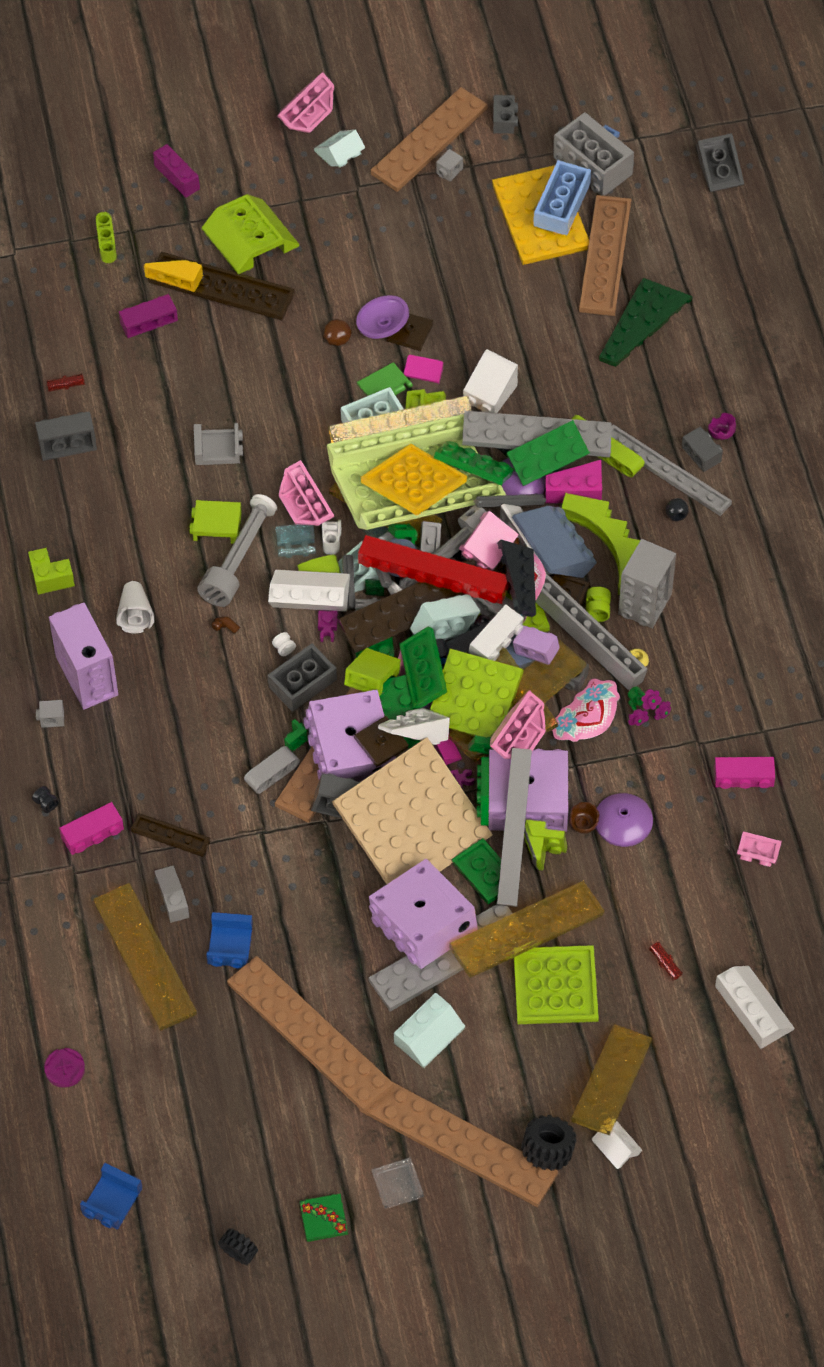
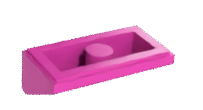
(423, 368)
(448, 751)

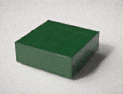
(374, 588)

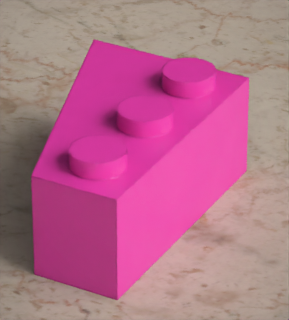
(579, 480)

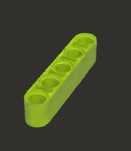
(621, 457)

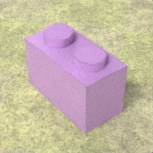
(536, 645)

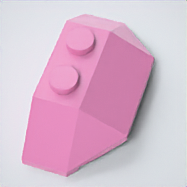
(309, 105)
(303, 497)
(521, 726)

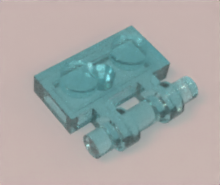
(295, 535)

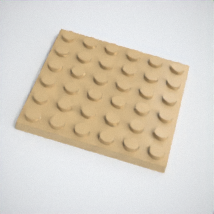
(411, 813)

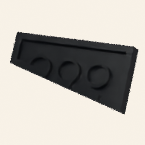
(521, 576)

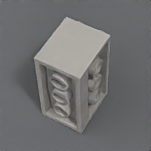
(594, 148)
(647, 583)

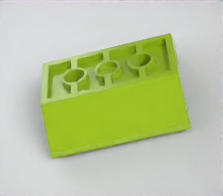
(236, 234)

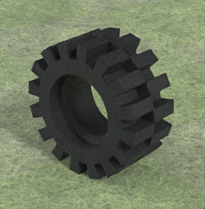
(238, 1246)

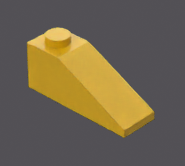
(176, 273)

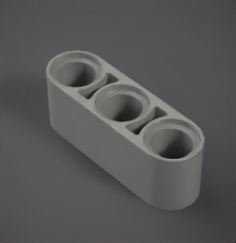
(271, 769)

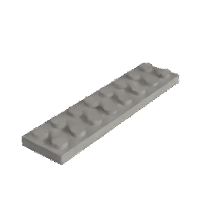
(512, 431)
(406, 981)

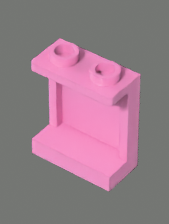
(483, 541)

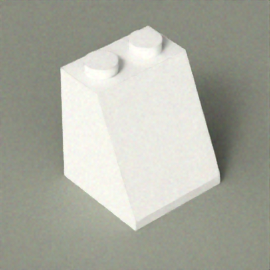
(491, 382)

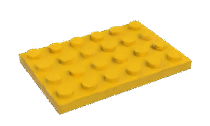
(518, 200)

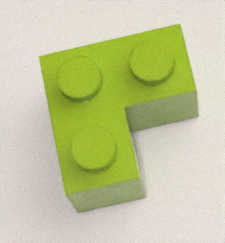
(48, 575)

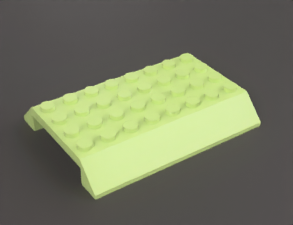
(359, 455)

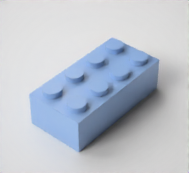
(562, 197)

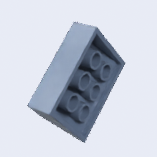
(555, 541)

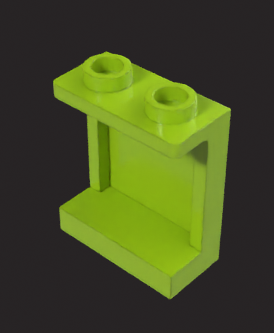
(216, 519)
(371, 671)

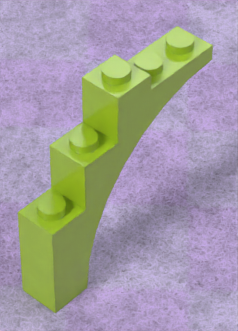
(596, 517)

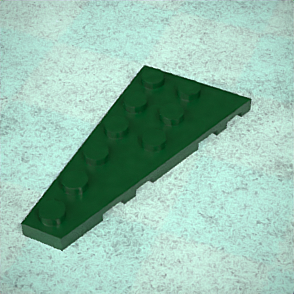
(644, 315)

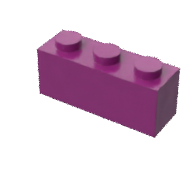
(176, 170)
(148, 316)

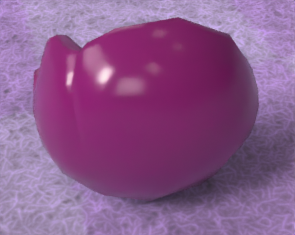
(722, 427)

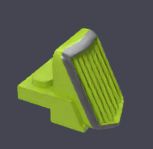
(541, 839)

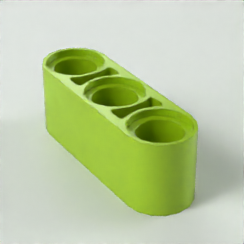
(106, 237)

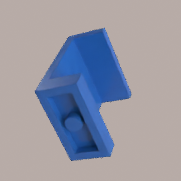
(230, 940)
(112, 1197)

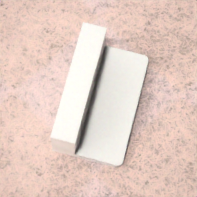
(617, 1146)

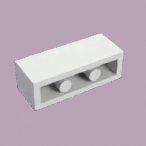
(497, 634)

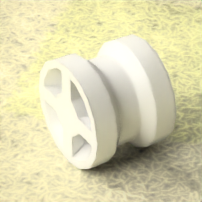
(284, 644)

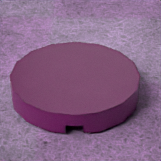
(64, 1067)

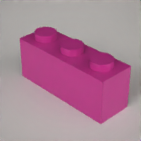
(744, 772)
(91, 828)

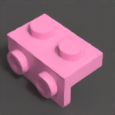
(759, 848)

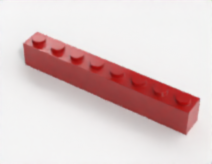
(433, 569)

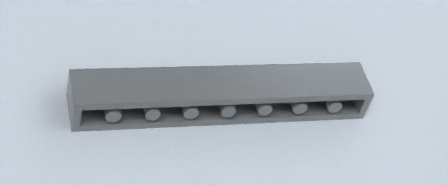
(591, 634)

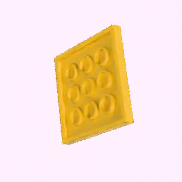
(413, 479)

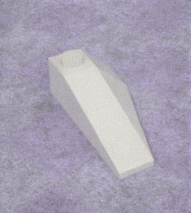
(419, 725)

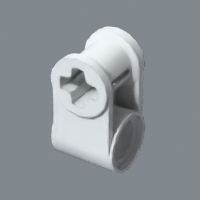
(331, 536)

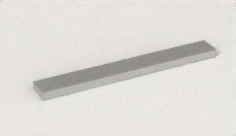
(674, 474)
(514, 827)

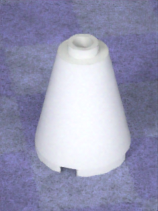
(134, 609)

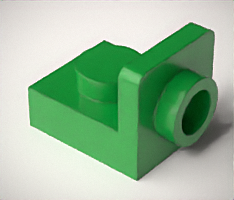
(403, 531)
(296, 738)

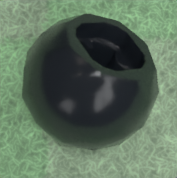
(677, 509)

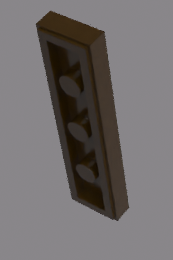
(170, 835)

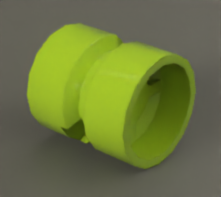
(598, 603)

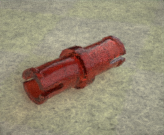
(65, 382)
(665, 961)

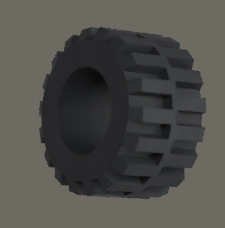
(551, 1130)

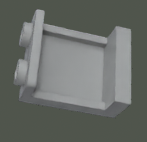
(217, 445)

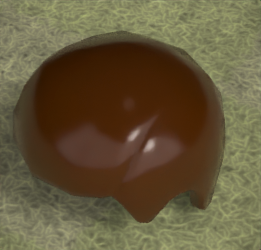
(337, 332)
(584, 817)

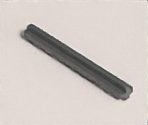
(515, 500)

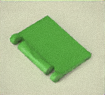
(384, 378)

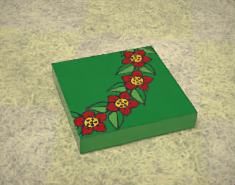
(323, 1217)

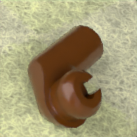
(225, 622)

